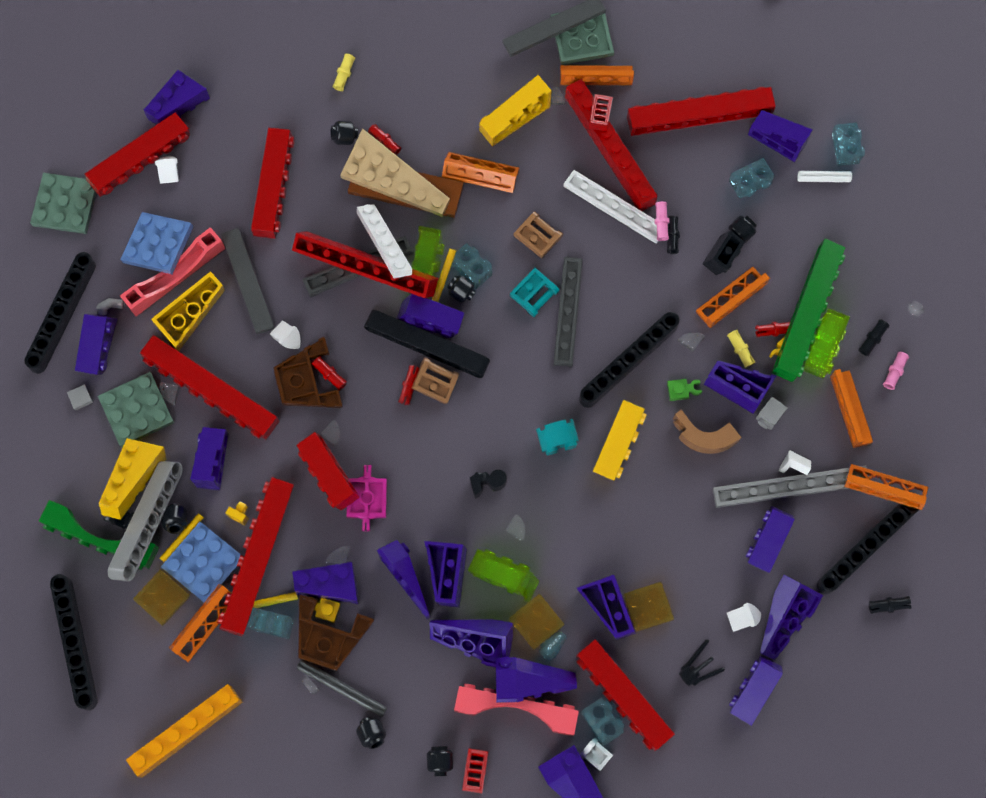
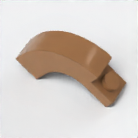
(705, 441)

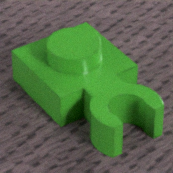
(680, 389)

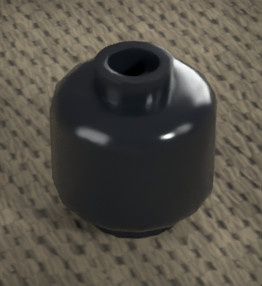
(343, 132)
(743, 228)
(461, 288)
(174, 519)
(371, 733)
(439, 760)

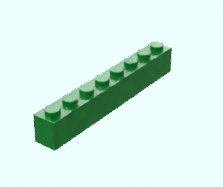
(808, 311)

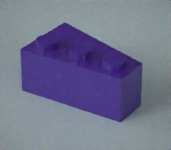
(177, 96)
(780, 134)
(95, 343)
(739, 385)
(447, 571)
(328, 582)
(608, 603)

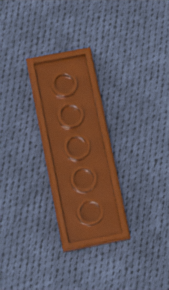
(447, 186)

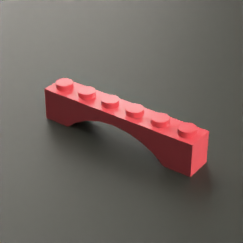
(199, 253)
(559, 719)

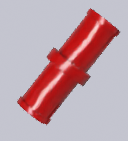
(384, 138)
(771, 329)
(329, 373)
(407, 385)

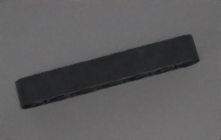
(60, 321)
(427, 344)
(632, 351)
(862, 551)
(79, 649)

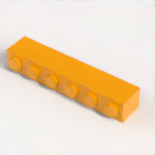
(184, 731)

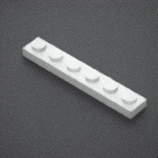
(612, 205)
(384, 241)

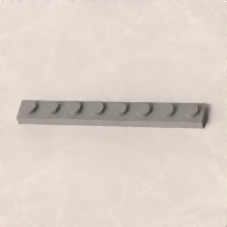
(782, 487)

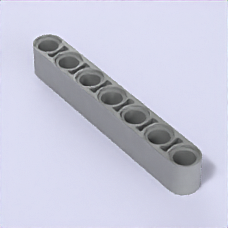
(145, 521)

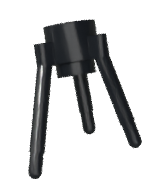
(690, 674)

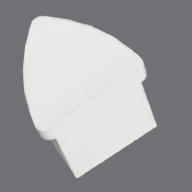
(167, 169)
(287, 335)
(797, 462)
(744, 617)
(596, 754)

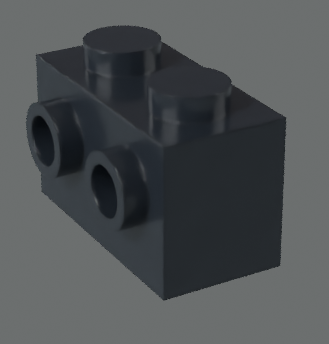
(723, 253)

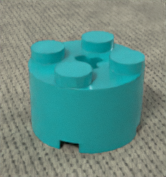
(557, 436)

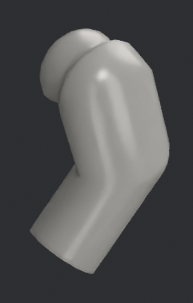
(107, 304)

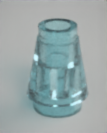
(552, 646)

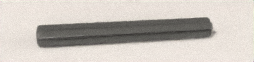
(341, 688)

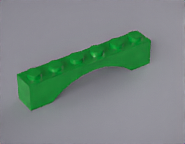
(62, 519)

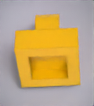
(238, 513)

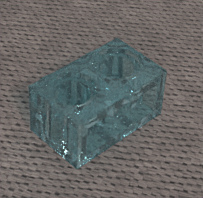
(843, 144)
(749, 175)
(468, 267)
(270, 623)
(597, 724)

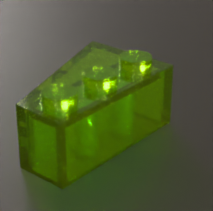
(428, 251)
(826, 343)
(504, 573)

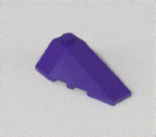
(398, 562)
(788, 610)
(480, 638)
(524, 678)
(569, 775)

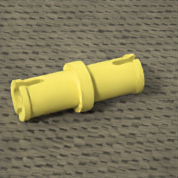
(343, 72)
(741, 348)

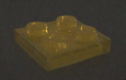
(161, 597)
(648, 606)
(536, 621)

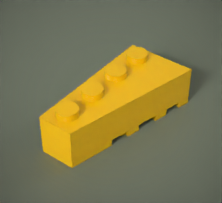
(516, 111)
(188, 310)
(619, 439)
(129, 476)

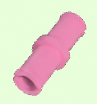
(662, 221)
(896, 370)

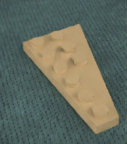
(384, 172)

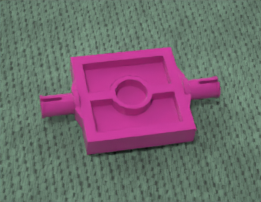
(372, 498)

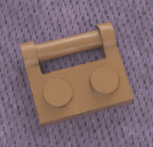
(534, 238)
(433, 386)

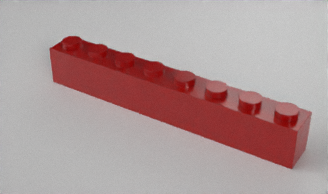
(700, 111)
(612, 148)
(362, 264)
(209, 387)
(256, 557)

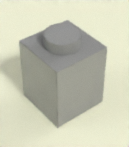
(771, 413)

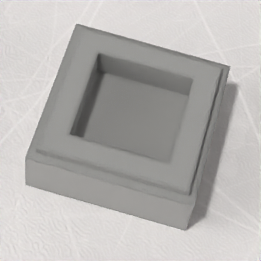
(79, 397)

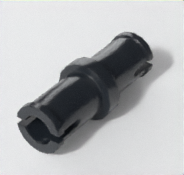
(674, 234)
(873, 337)
(890, 604)

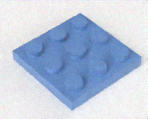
(157, 243)
(202, 562)

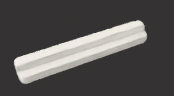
(824, 176)

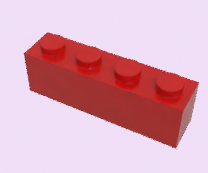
(327, 471)

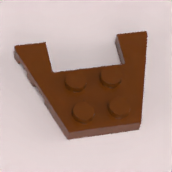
(298, 383)
(323, 643)

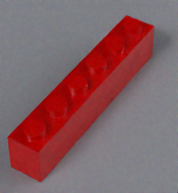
(137, 155)
(272, 182)
(625, 695)

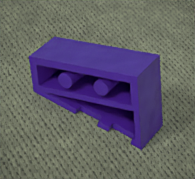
(430, 315)
(210, 458)
(770, 539)
(755, 689)

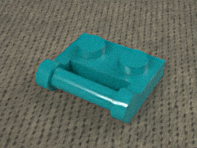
(530, 287)

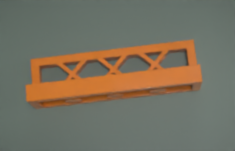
(596, 75)
(480, 172)
(734, 300)
(851, 408)
(884, 490)
(196, 621)

